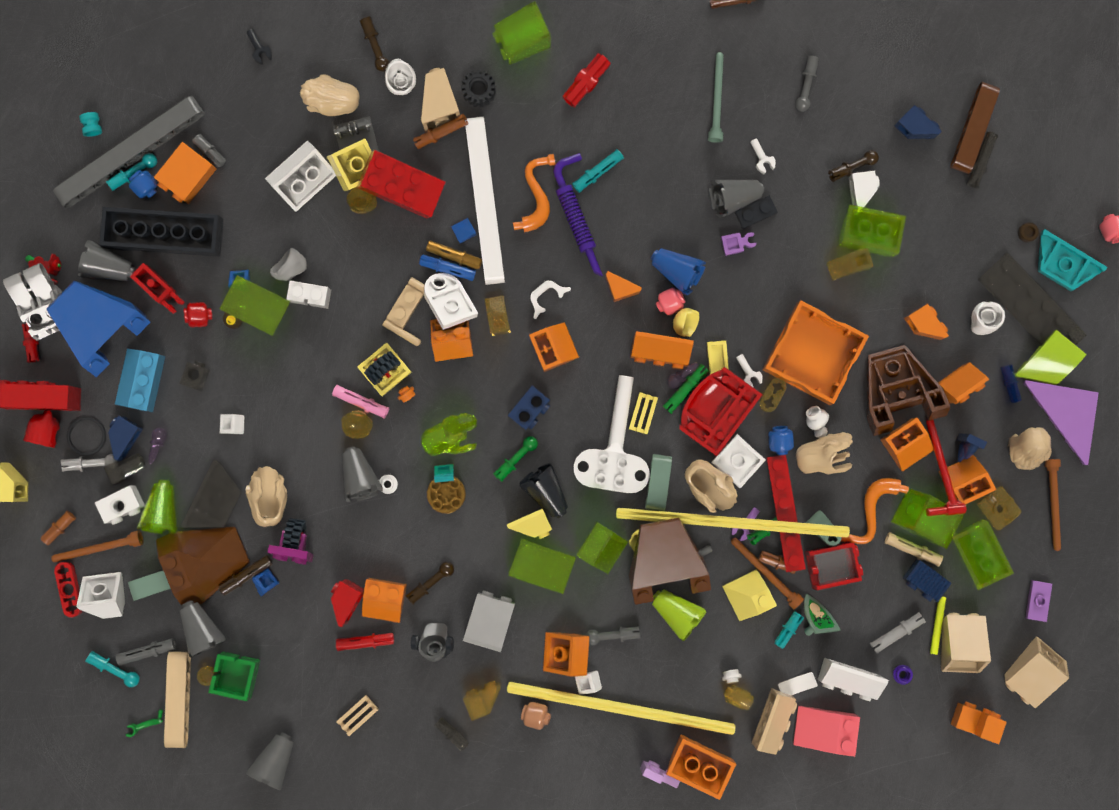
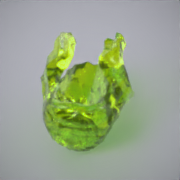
(448, 435)

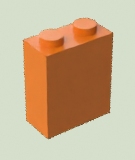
(184, 173)

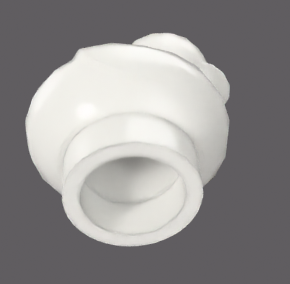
(816, 420)

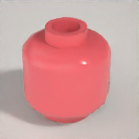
(1110, 228)
(670, 301)

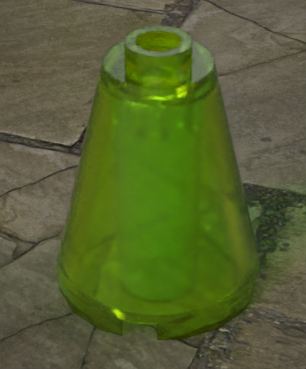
(159, 510)

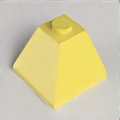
(532, 525)
(749, 595)

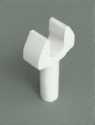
(762, 157)
(748, 371)

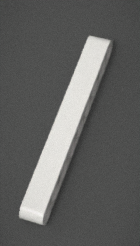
(484, 201)

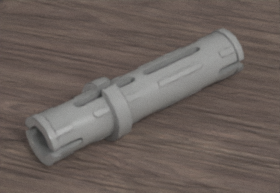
(898, 632)

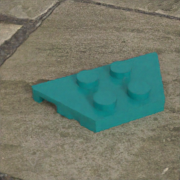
(1065, 262)

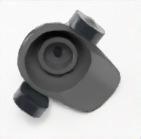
(433, 642)

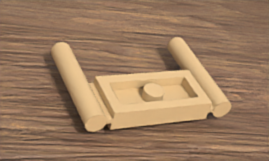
(404, 309)

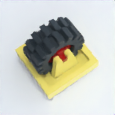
(384, 369)

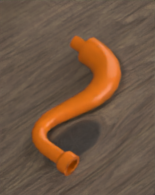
(542, 210)
(875, 490)

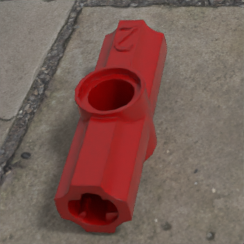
(586, 80)

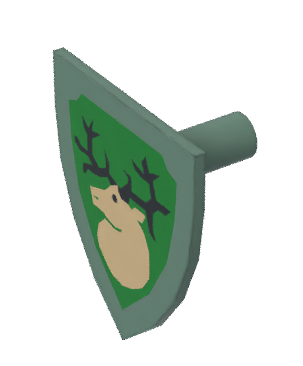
(818, 617)

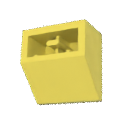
(12, 484)

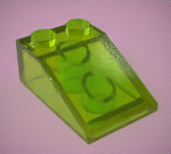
(254, 305)
(542, 566)

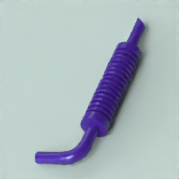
(573, 213)

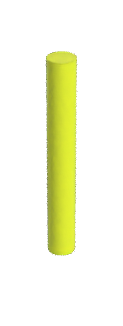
(938, 626)

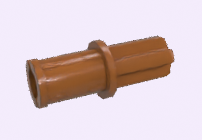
(58, 528)
(773, 560)

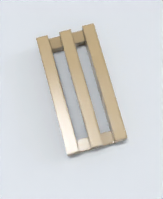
(345, 726)

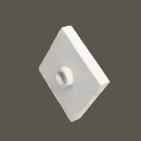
(738, 460)

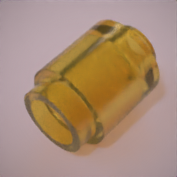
(738, 697)

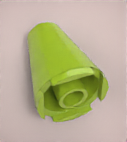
(678, 613)

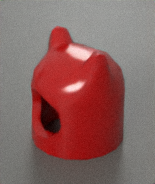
(42, 429)

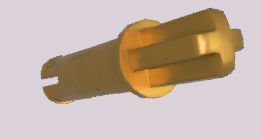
(455, 255)

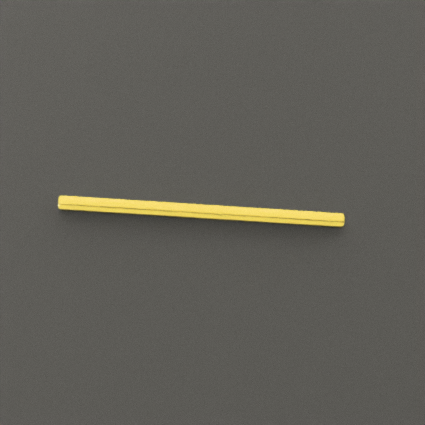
(734, 522)
(621, 708)

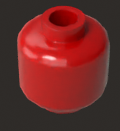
(197, 314)

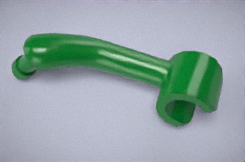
(145, 724)

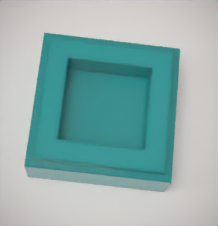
(444, 473)

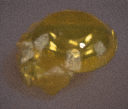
(361, 201)
(356, 424)

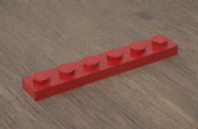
(785, 512)

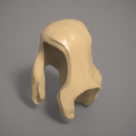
(329, 96)
(1030, 448)
(822, 453)
(711, 486)
(266, 496)

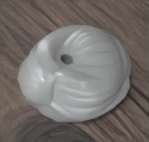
(289, 266)

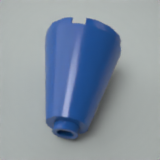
(679, 268)

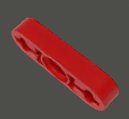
(60, 584)

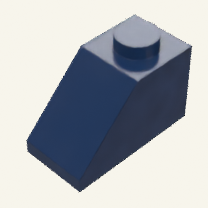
(122, 436)

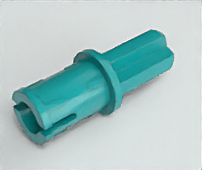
(788, 630)

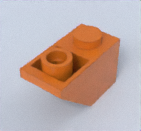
(925, 323)

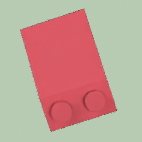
(826, 730)

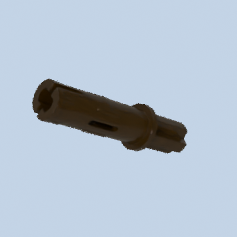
(245, 575)

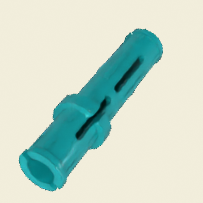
(591, 175)

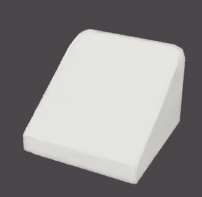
(231, 424)
(589, 683)

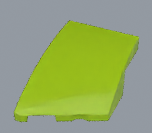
(1052, 360)

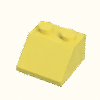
(350, 163)

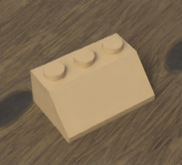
(774, 722)

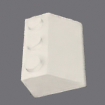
(301, 176)
(851, 680)

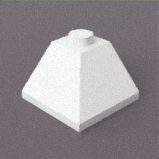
(102, 595)

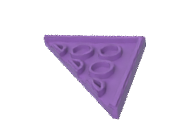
(1070, 412)

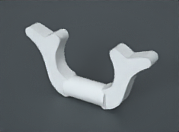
(541, 289)

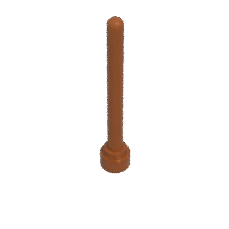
(1053, 466)
(134, 539)
(793, 598)

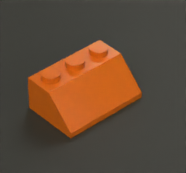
(661, 350)
(700, 767)

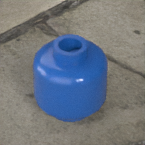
(143, 184)
(781, 440)

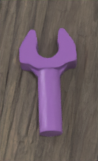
(752, 515)

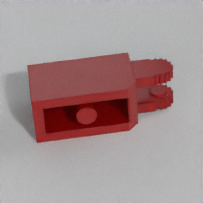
(156, 286)

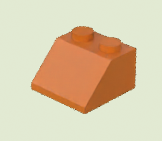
(383, 600)
(566, 654)

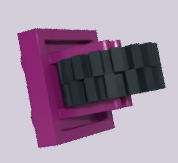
(292, 543)

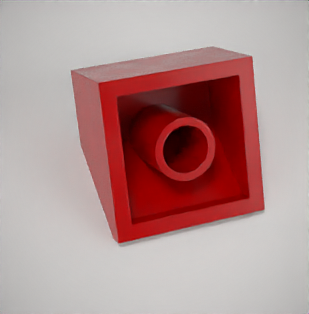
(345, 600)

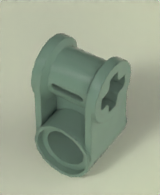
(820, 518)

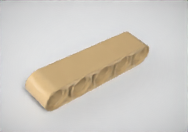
(177, 700)

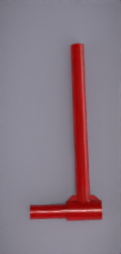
(953, 506)

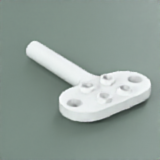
(612, 467)

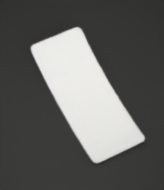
(798, 684)

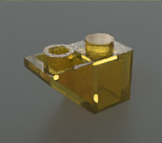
(850, 264)
(497, 315)
(481, 701)

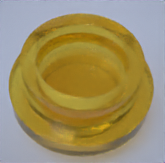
(205, 675)

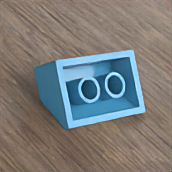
(140, 380)

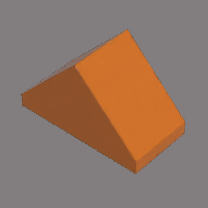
(620, 287)

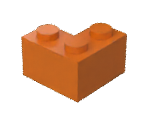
(983, 723)

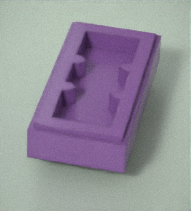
(1038, 601)

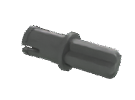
(209, 150)

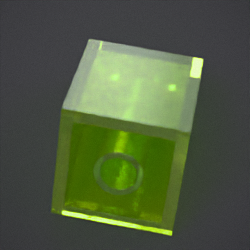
(522, 34)
(913, 518)
(601, 547)

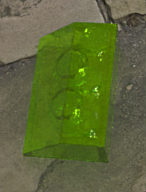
(873, 230)
(982, 554)

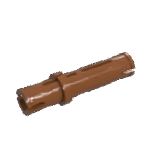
(433, 135)

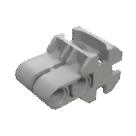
(32, 295)

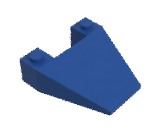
(90, 318)

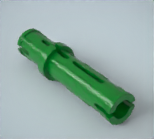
(686, 388)

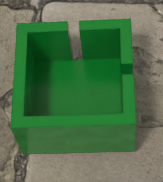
(236, 677)

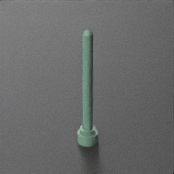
(716, 133)

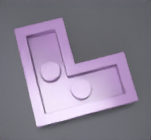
(652, 771)

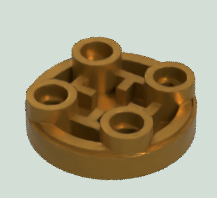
(446, 496)

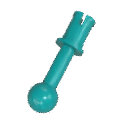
(148, 160)
(130, 679)

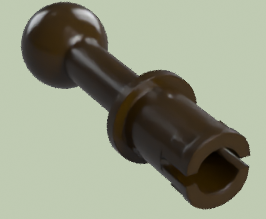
(370, 33)
(870, 158)
(445, 570)

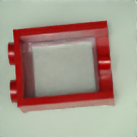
(834, 566)

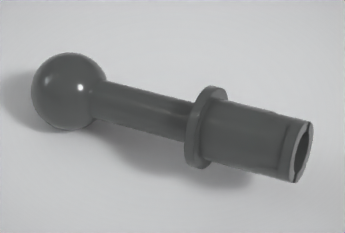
(803, 103)
(624, 634)

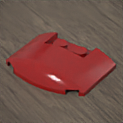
(717, 409)

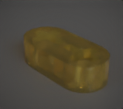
(776, 397)

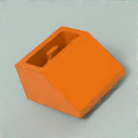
(451, 342)
(553, 346)
(962, 383)
(908, 443)
(970, 480)

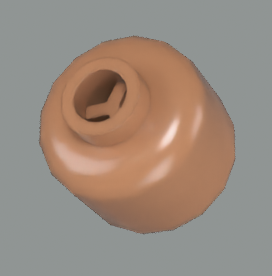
(535, 715)

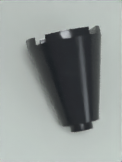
(545, 490)

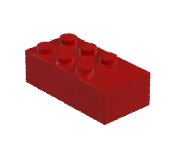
(401, 184)
(39, 396)

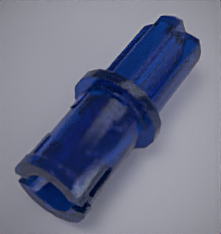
(1011, 383)

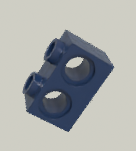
(525, 405)

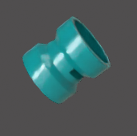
(90, 123)

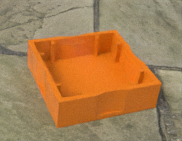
(815, 353)

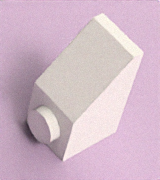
(863, 187)

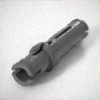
(154, 649)

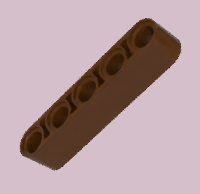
(975, 127)

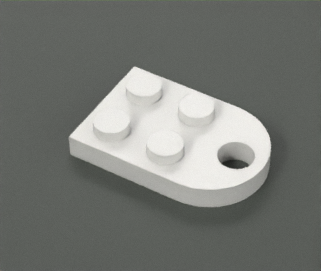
(448, 301)

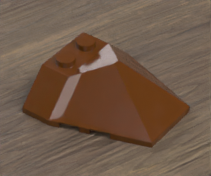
(200, 561)

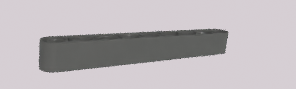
(128, 152)

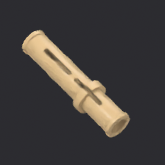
(920, 552)

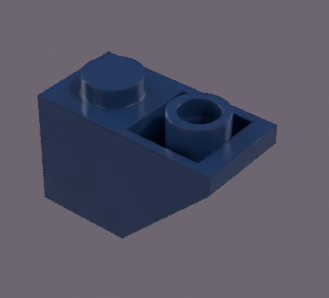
(917, 125)

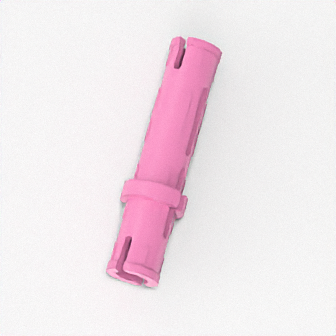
(360, 401)

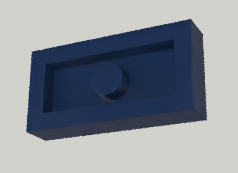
(969, 445)

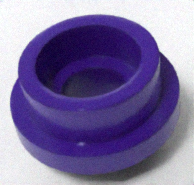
(908, 674)

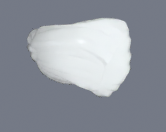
(400, 77)
(987, 318)

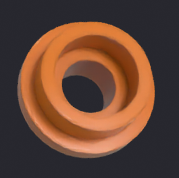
(406, 393)

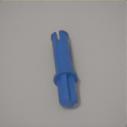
(447, 267)

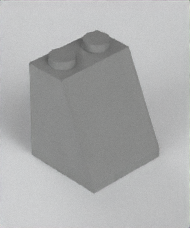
(489, 621)

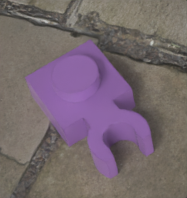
(734, 243)

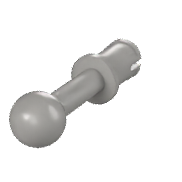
(80, 464)

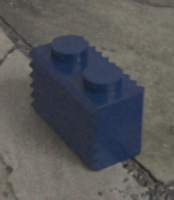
(926, 580)

